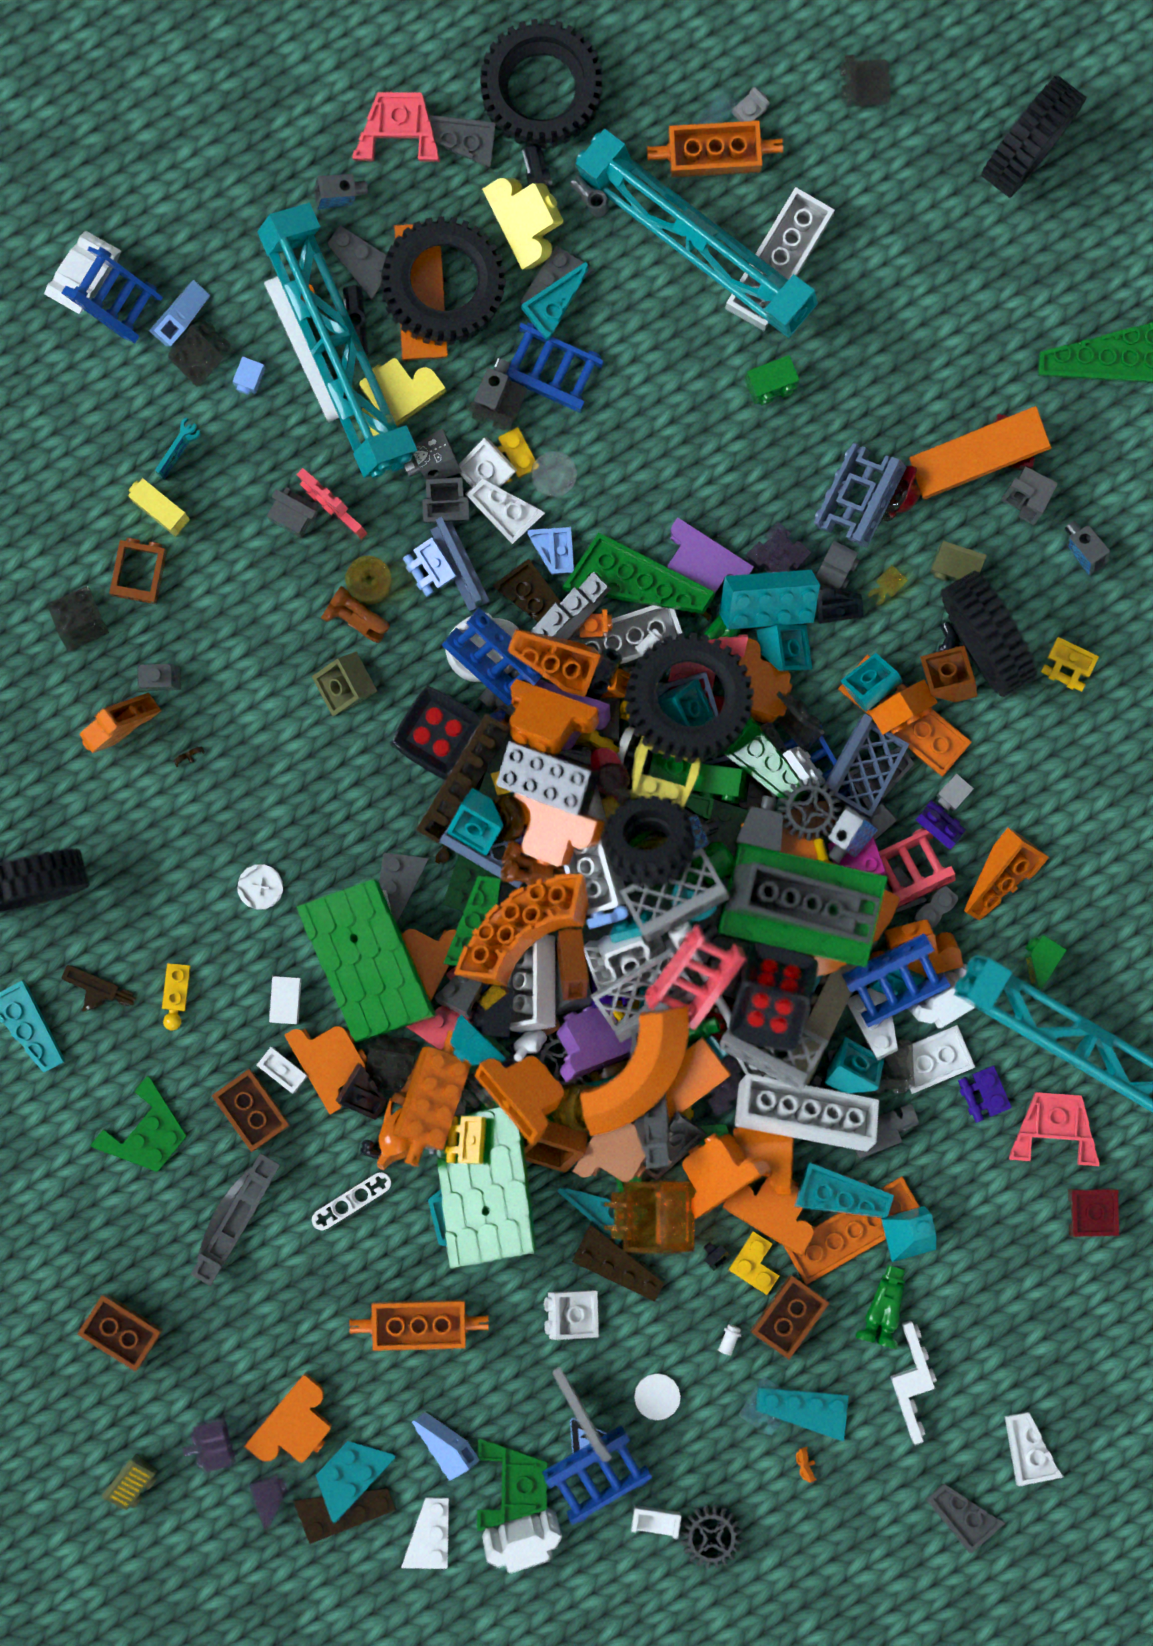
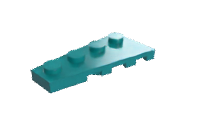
(27, 1025)
(837, 1193)
(811, 1410)

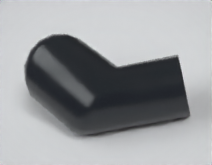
(950, 637)
(370, 1151)

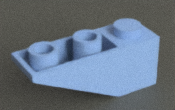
(180, 314)
(447, 1447)

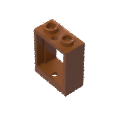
(135, 594)
(572, 964)
(571, 1145)

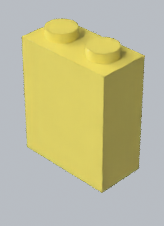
(158, 506)

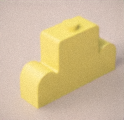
(524, 218)
(402, 393)

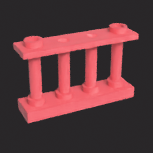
(920, 886)
(710, 991)

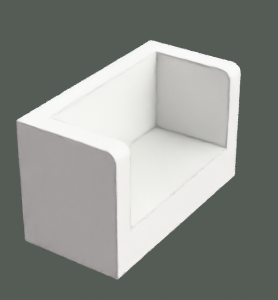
(285, 1000)
(282, 1070)
(656, 1520)

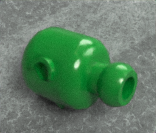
(720, 859)

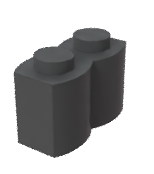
(836, 566)
(938, 904)

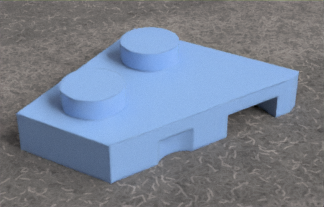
(554, 548)

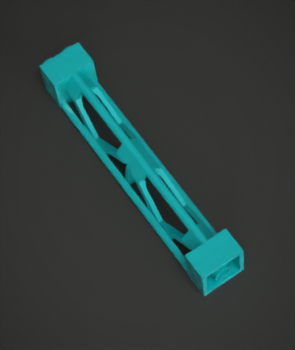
(609, 162)
(392, 445)
(983, 986)

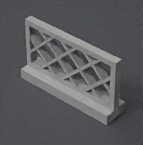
(682, 912)
(623, 1027)
(770, 1063)

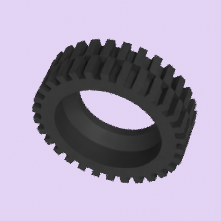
(533, 41)
(1033, 136)
(433, 323)
(989, 633)
(676, 738)
(41, 878)

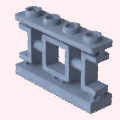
(875, 501)

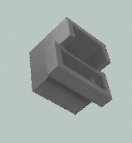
(1029, 494)
(445, 500)
(292, 512)

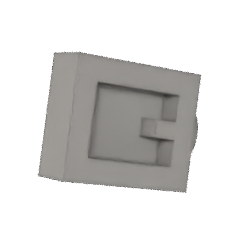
(751, 106)

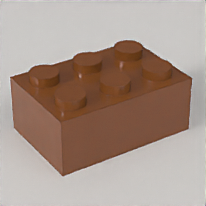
(251, 1110)
(789, 1316)
(120, 1332)

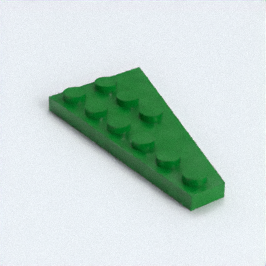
(1113, 356)
(638, 578)

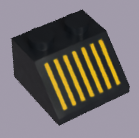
(493, 1011)

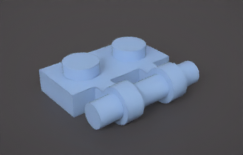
(435, 563)
(600, 919)

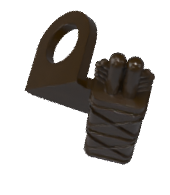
(96, 989)

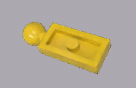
(175, 994)

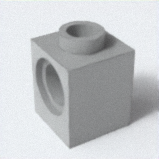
(954, 792)

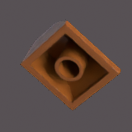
(949, 674)

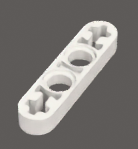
(353, 1203)

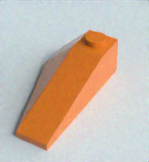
(559, 660)
(1008, 864)

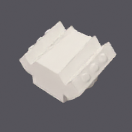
(76, 267)
(613, 960)
(942, 1007)
(522, 1541)

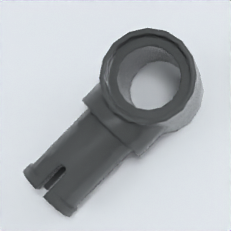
(591, 195)
(493, 702)

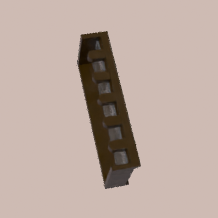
(465, 773)

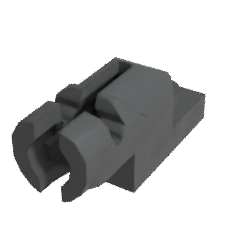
(889, 1127)

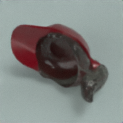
(905, 495)
(613, 776)

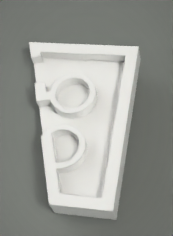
(503, 509)
(881, 1036)
(1029, 1454)
(430, 1538)

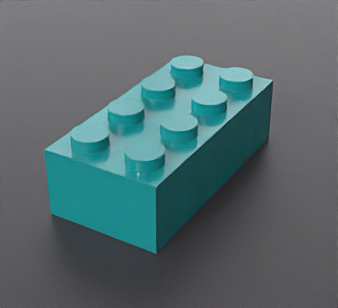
(769, 599)

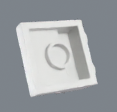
(572, 1314)

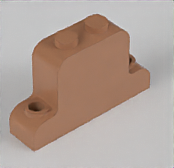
(614, 1152)

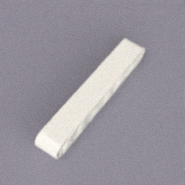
(301, 348)

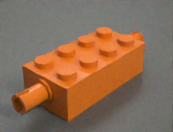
(715, 149)
(431, 1100)
(418, 1324)

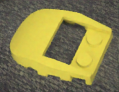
(647, 785)

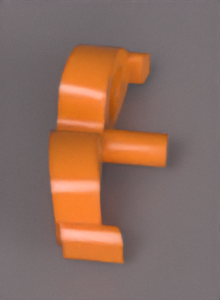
(805, 1471)

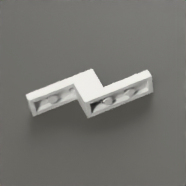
(913, 1381)

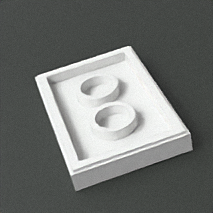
(940, 1058)

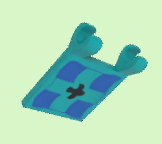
(177, 448)

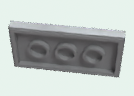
(582, 1415)

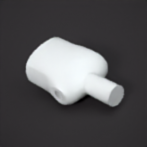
(529, 1043)

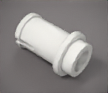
(649, 641)
(729, 1339)

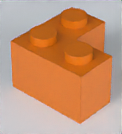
(903, 707)

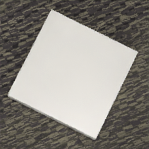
(486, 463)

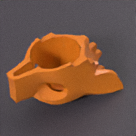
(391, 1146)

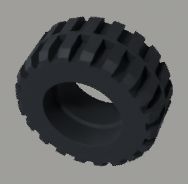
(656, 864)

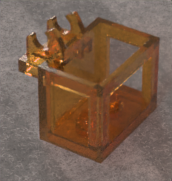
(654, 1216)

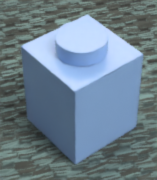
(248, 376)

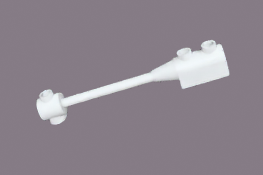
(678, 936)

